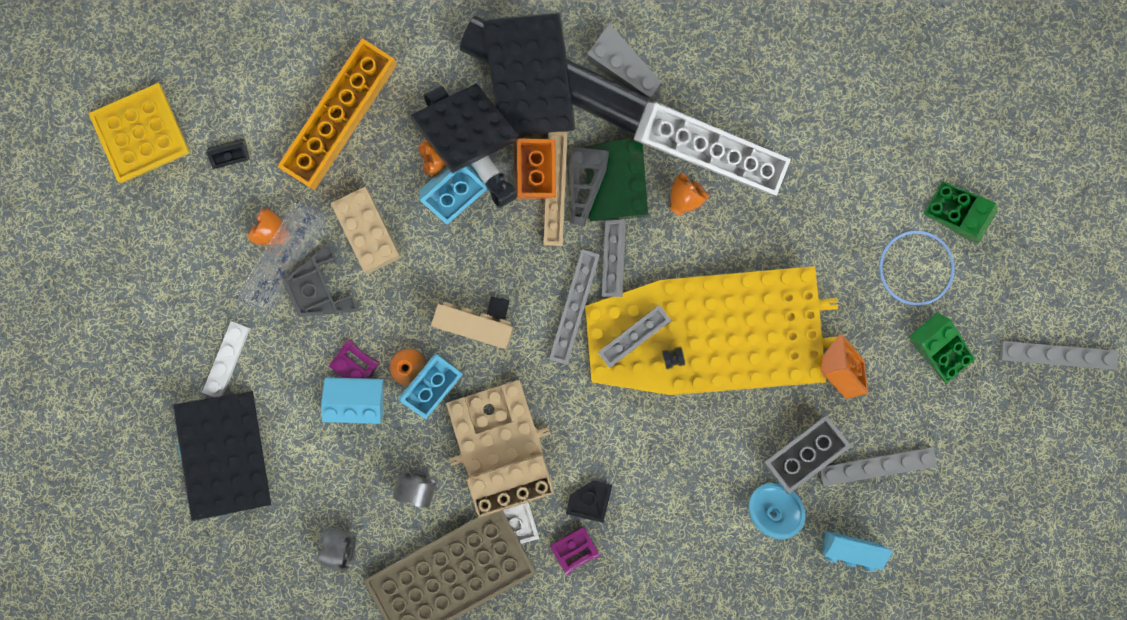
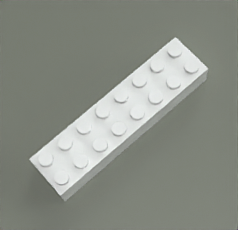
(711, 148)

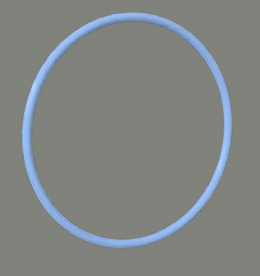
(917, 232)

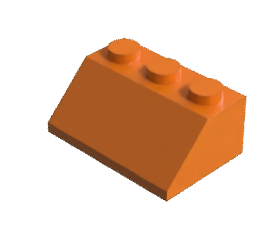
(534, 169)
(845, 368)

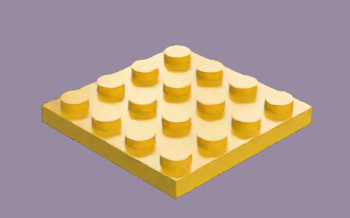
(139, 133)

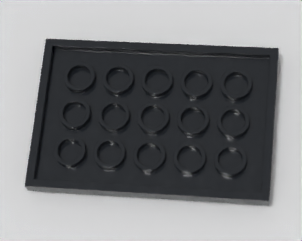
(530, 72)
(221, 455)

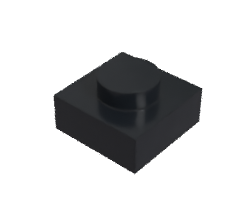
(498, 307)

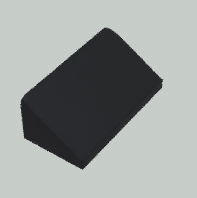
(228, 153)

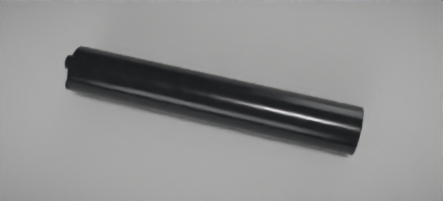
(588, 89)

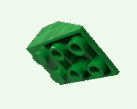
(961, 211)
(942, 347)

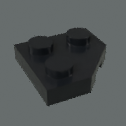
(590, 501)

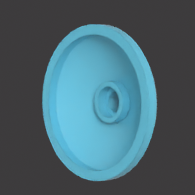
(786, 509)

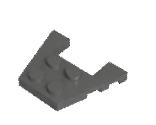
(310, 291)

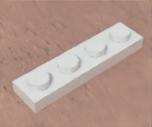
(226, 360)

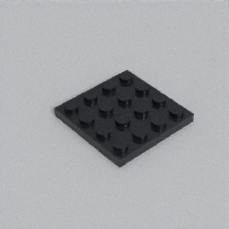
(464, 128)

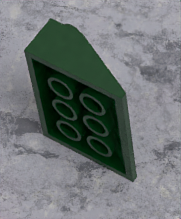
(624, 183)

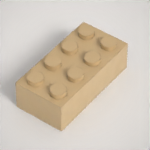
(366, 230)
(475, 327)

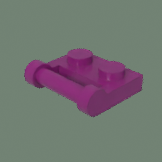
(350, 369)
(570, 546)

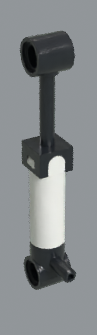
(500, 190)

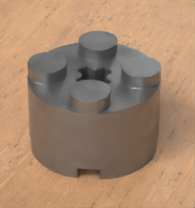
(414, 488)
(336, 549)

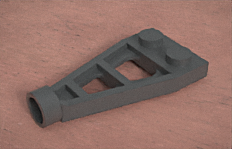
(587, 159)

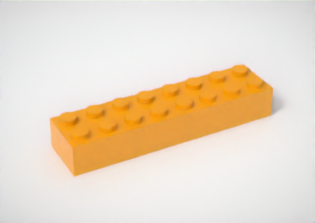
(338, 114)

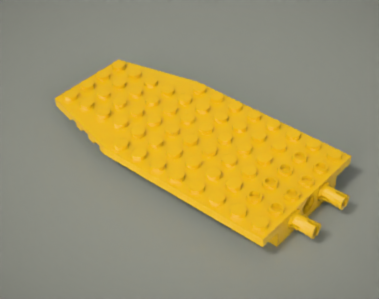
(731, 330)

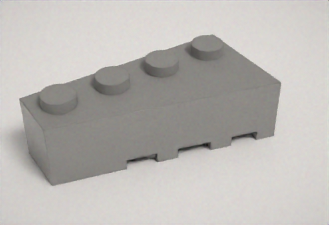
(620, 62)

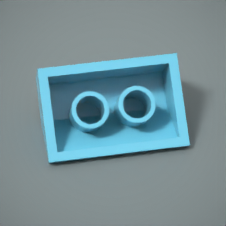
(451, 193)
(430, 386)
(352, 400)
(855, 551)

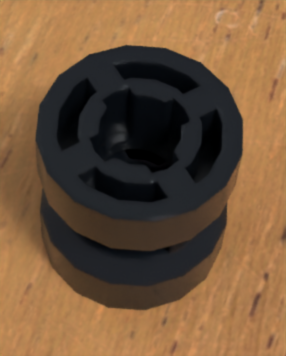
(669, 357)

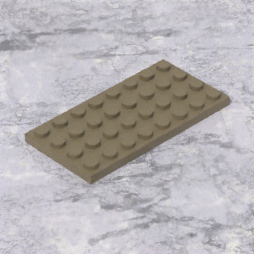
(453, 572)

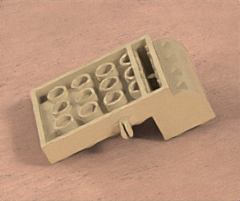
(500, 448)

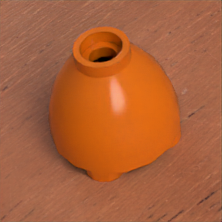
(433, 163)
(686, 195)
(266, 228)
(413, 359)

